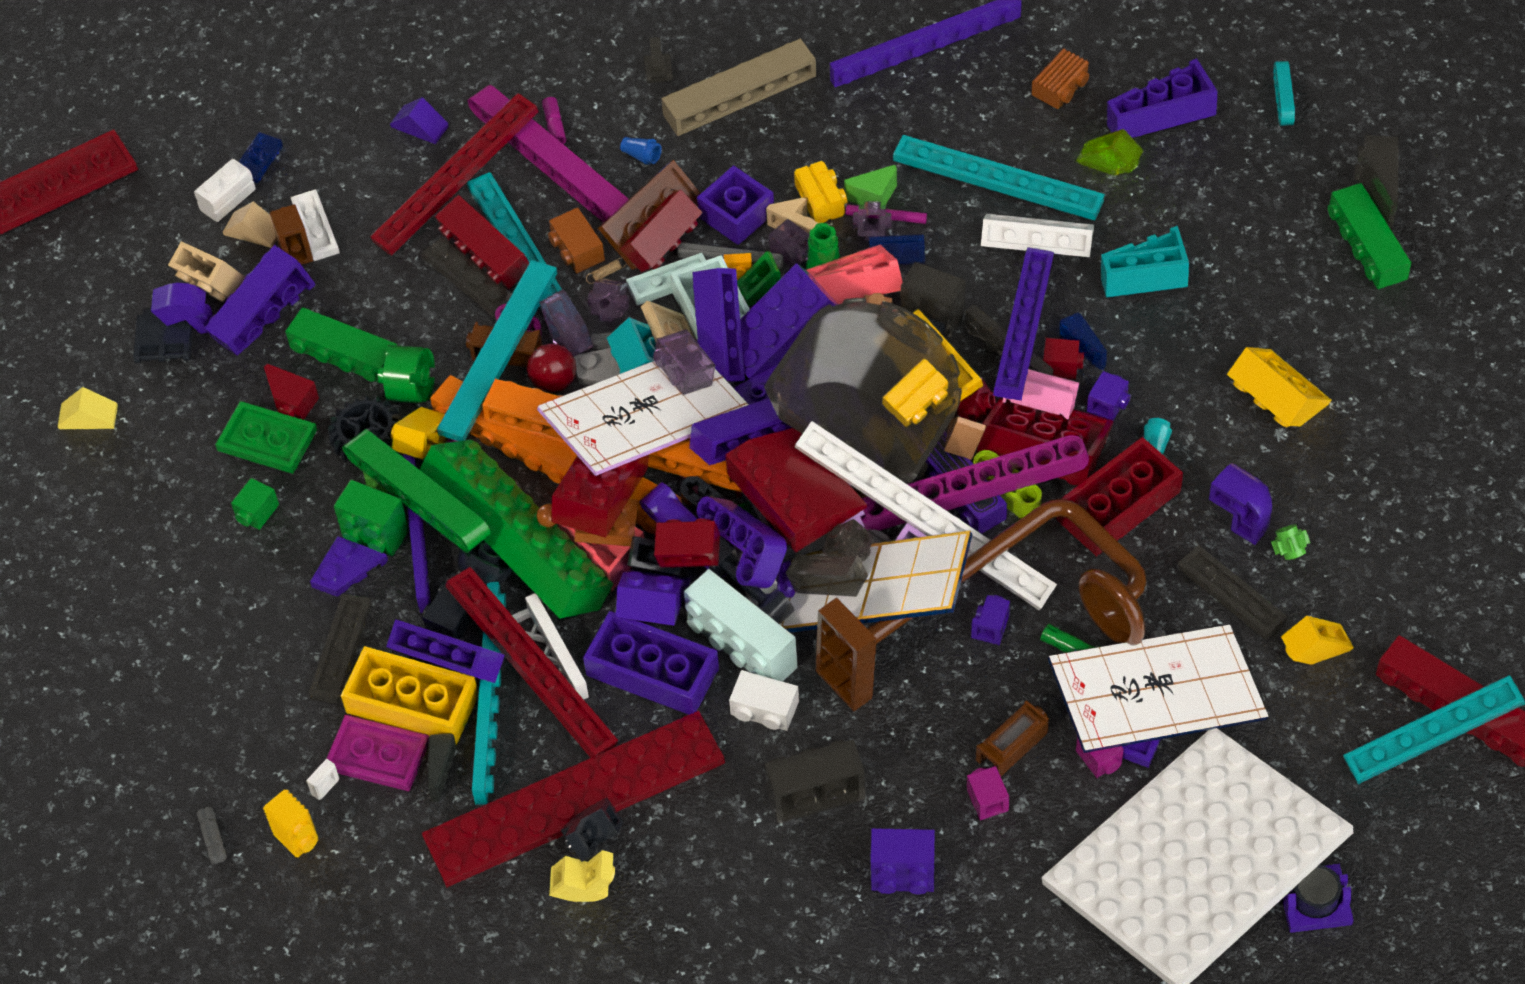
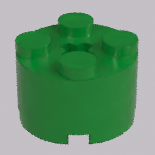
(407, 374)

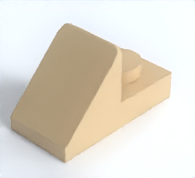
(794, 210)

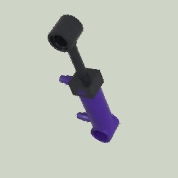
(663, 505)

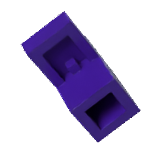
(180, 303)

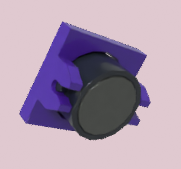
(1316, 898)

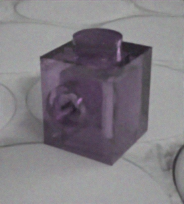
(790, 242)

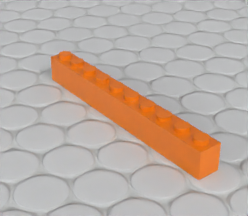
(517, 408)
(536, 452)

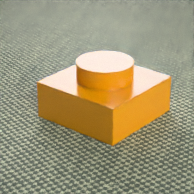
(741, 262)

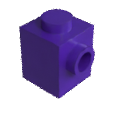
(1108, 396)

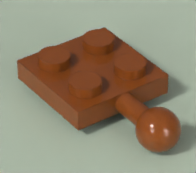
(619, 535)

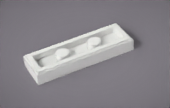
(316, 225)

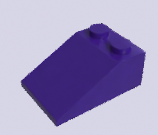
(650, 596)

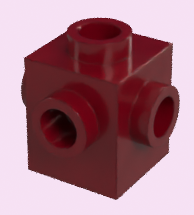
(977, 405)

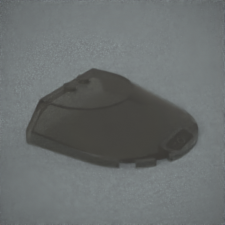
(845, 368)

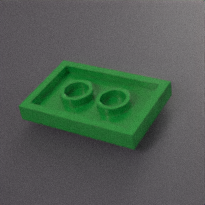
(266, 437)

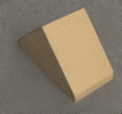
(251, 225)

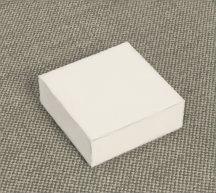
(323, 779)

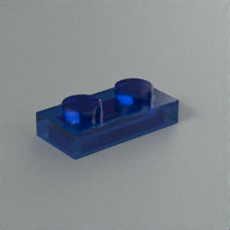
(905, 248)

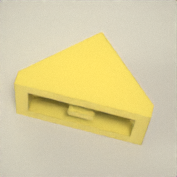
(87, 411)

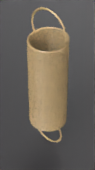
(606, 270)

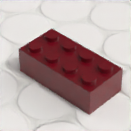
(1125, 491)
(594, 501)

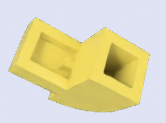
(582, 880)

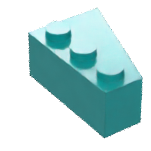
(1147, 267)

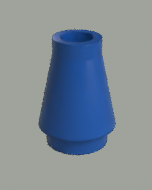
(644, 150)

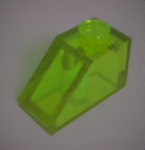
(1111, 153)

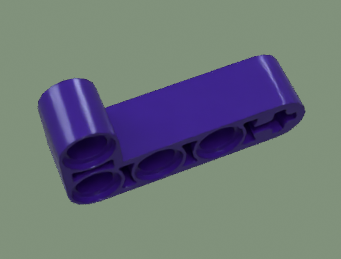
(761, 545)

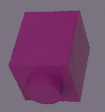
(1101, 761)
(987, 792)

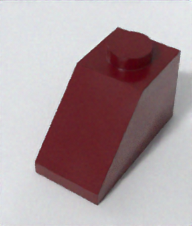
(291, 392)

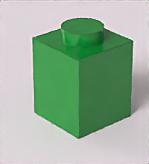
(254, 504)

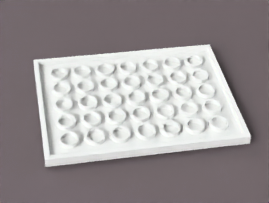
(1197, 857)

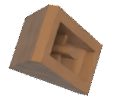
(963, 437)

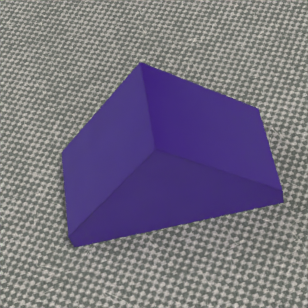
(420, 121)

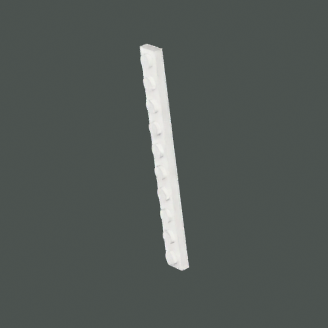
(918, 510)

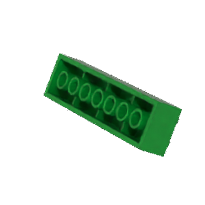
(536, 553)

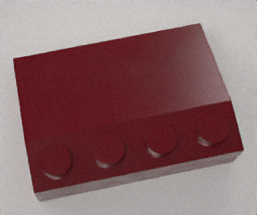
(1018, 427)
(791, 488)

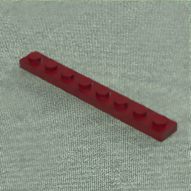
(454, 174)
(531, 663)

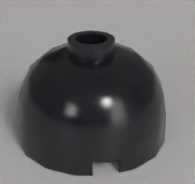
(485, 563)

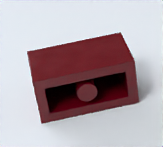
(687, 543)

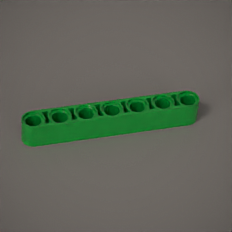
(416, 490)

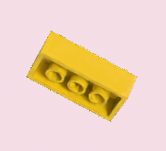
(409, 694)

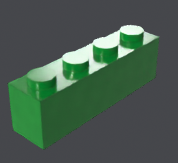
(1369, 236)
(337, 344)

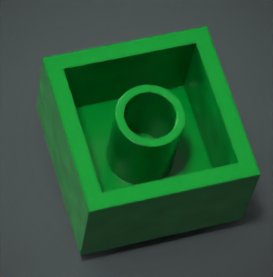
(371, 518)

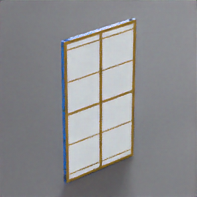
(902, 582)

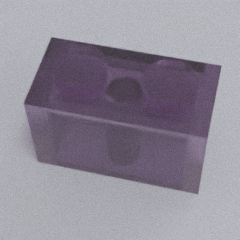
(684, 362)

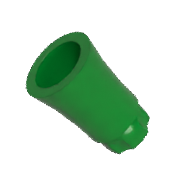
(822, 245)

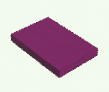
(378, 752)

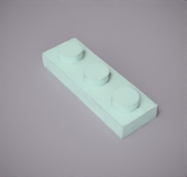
(657, 282)

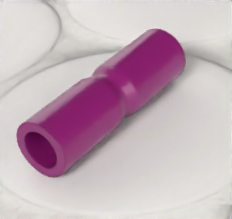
(553, 119)

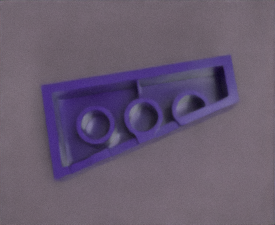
(1164, 103)

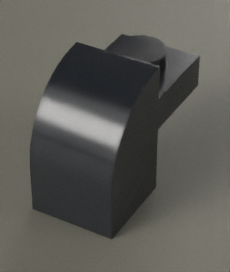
(591, 828)

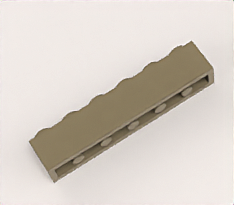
(739, 87)

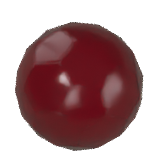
(551, 368)

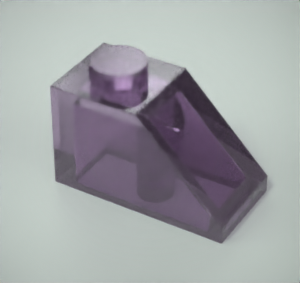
(565, 323)

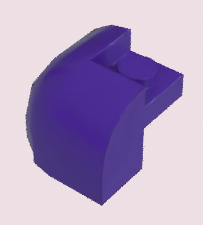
(1244, 498)

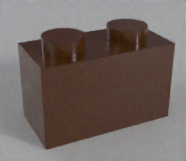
(291, 233)

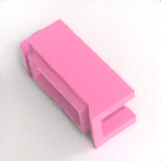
(1049, 393)

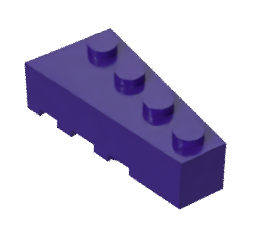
(259, 300)

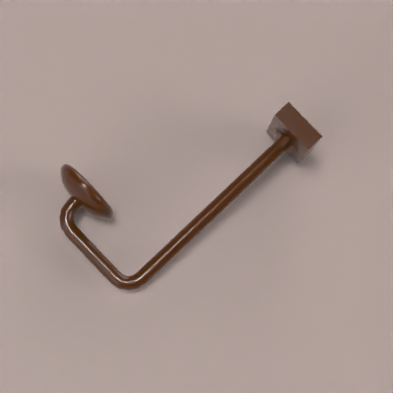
(848, 648)

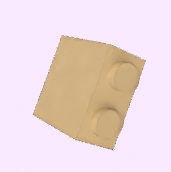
(205, 271)

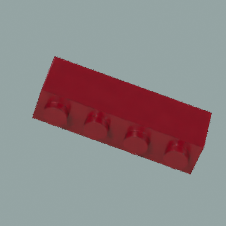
(482, 241)

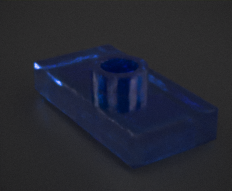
(261, 155)

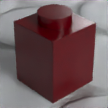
(1063, 357)

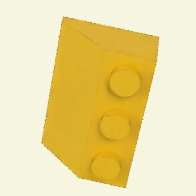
(1277, 386)

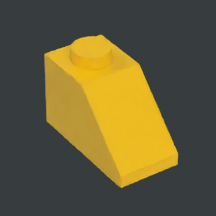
(1316, 640)

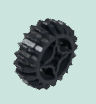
(362, 416)

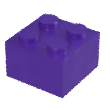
(735, 205)
(902, 860)

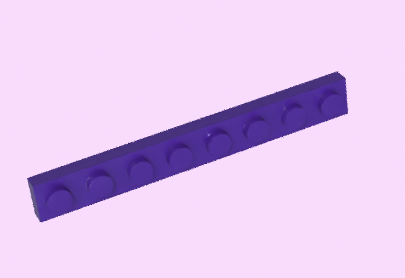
(923, 40)
(1023, 324)

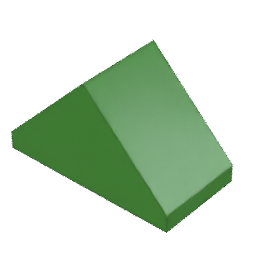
(872, 186)

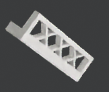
(1042, 234)
(554, 643)

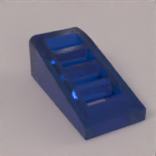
(1076, 328)

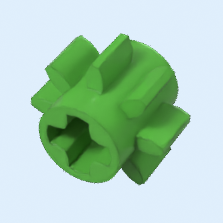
(1290, 542)

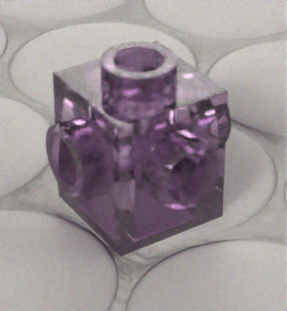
(871, 230)
(608, 290)

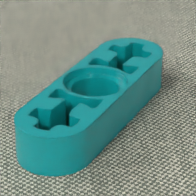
(1283, 93)

